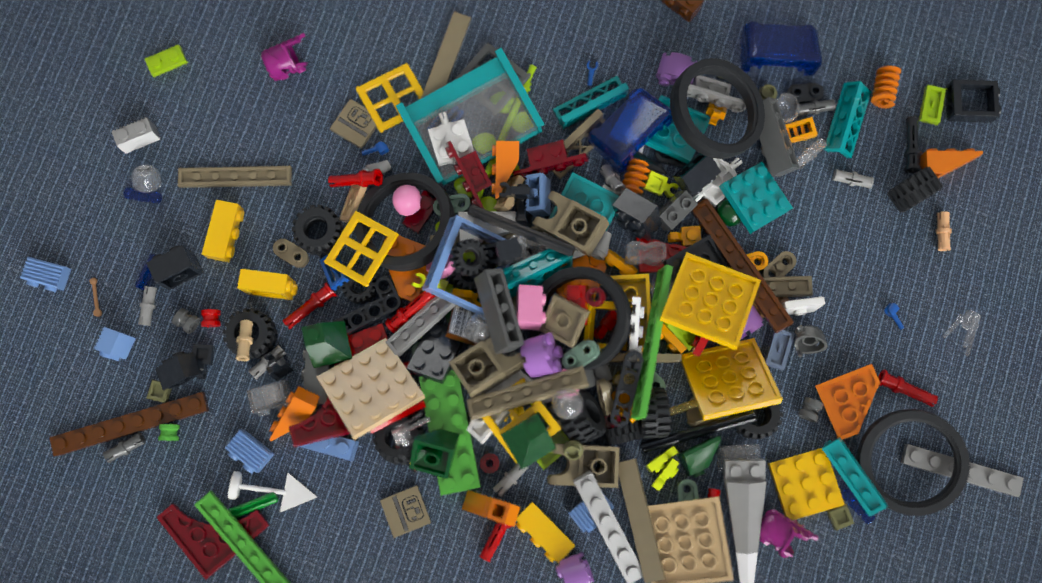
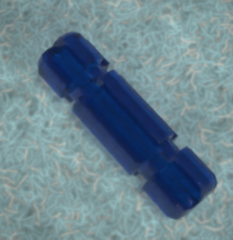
(129, 193)
(145, 275)
(848, 496)

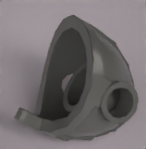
(807, 340)

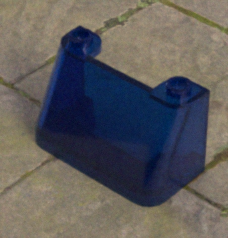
(780, 47)
(630, 128)

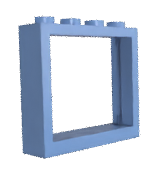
(442, 255)

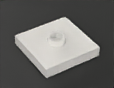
(803, 306)

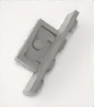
(714, 92)

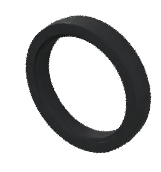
(747, 90)
(379, 193)
(620, 299)
(960, 453)

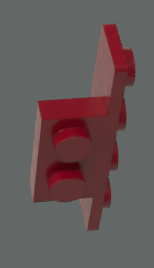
(550, 158)
(472, 172)

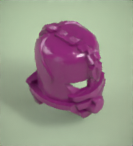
(283, 57)
(780, 531)

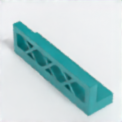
(589, 108)
(845, 117)
(535, 268)
(854, 476)

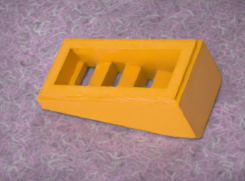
(811, 126)

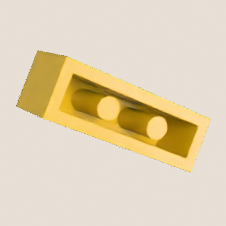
(223, 231)
(544, 533)

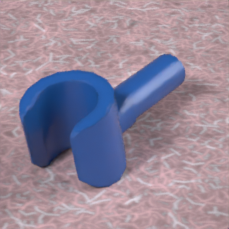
(591, 72)
(381, 147)
(891, 310)

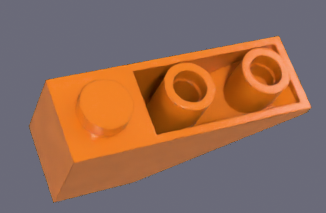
(506, 160)
(947, 161)
(299, 408)
(491, 508)

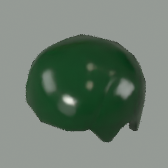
(727, 213)

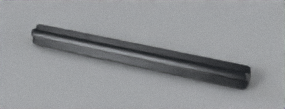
(522, 230)
(699, 431)

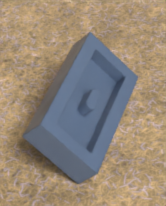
(779, 349)

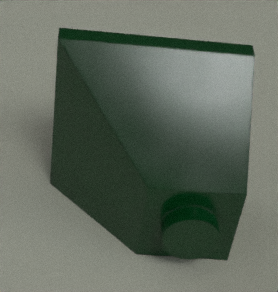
(327, 343)
(528, 441)
(434, 452)
(699, 456)

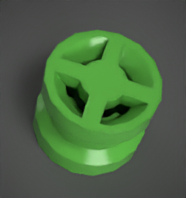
(168, 432)

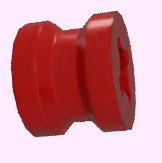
(210, 318)

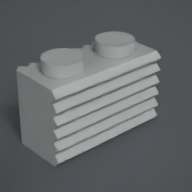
(136, 135)

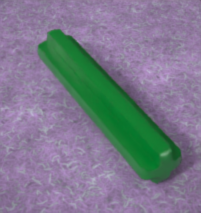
(253, 505)

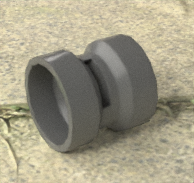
(186, 321)
(810, 409)

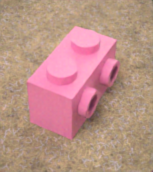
(529, 307)

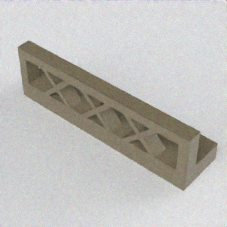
(581, 132)

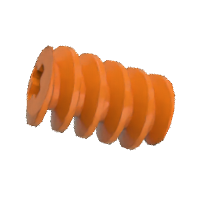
(885, 86)
(635, 175)

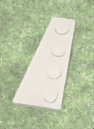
(478, 427)

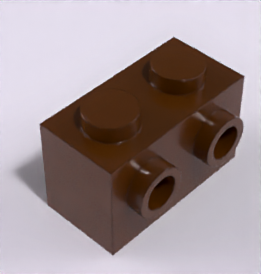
(685, 8)

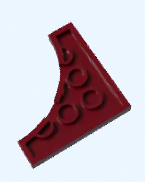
(320, 427)
(202, 542)

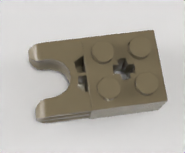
(569, 219)
(493, 368)
(605, 475)

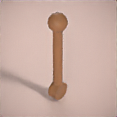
(97, 312)

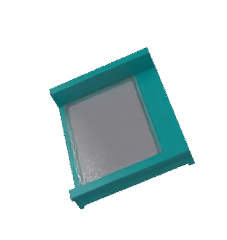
(490, 104)

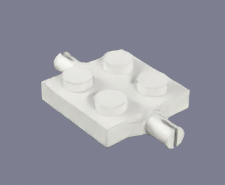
(450, 131)
(712, 190)

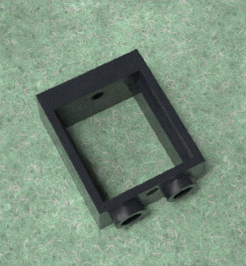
(954, 101)

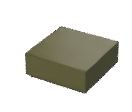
(157, 393)
(840, 517)

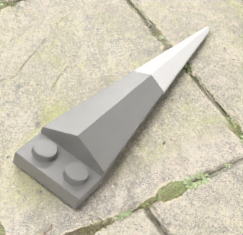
(745, 496)

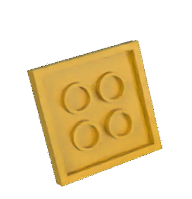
(806, 484)

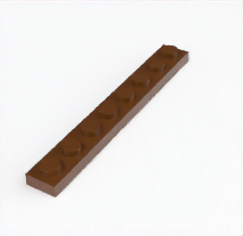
(739, 261)
(129, 424)

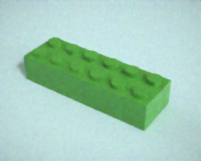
(448, 412)

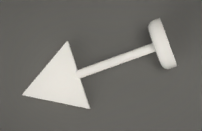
(293, 494)

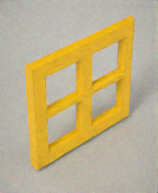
(392, 96)
(361, 248)
(536, 407)

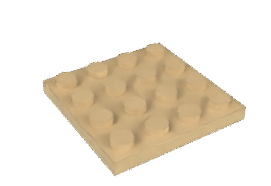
(370, 388)
(692, 541)

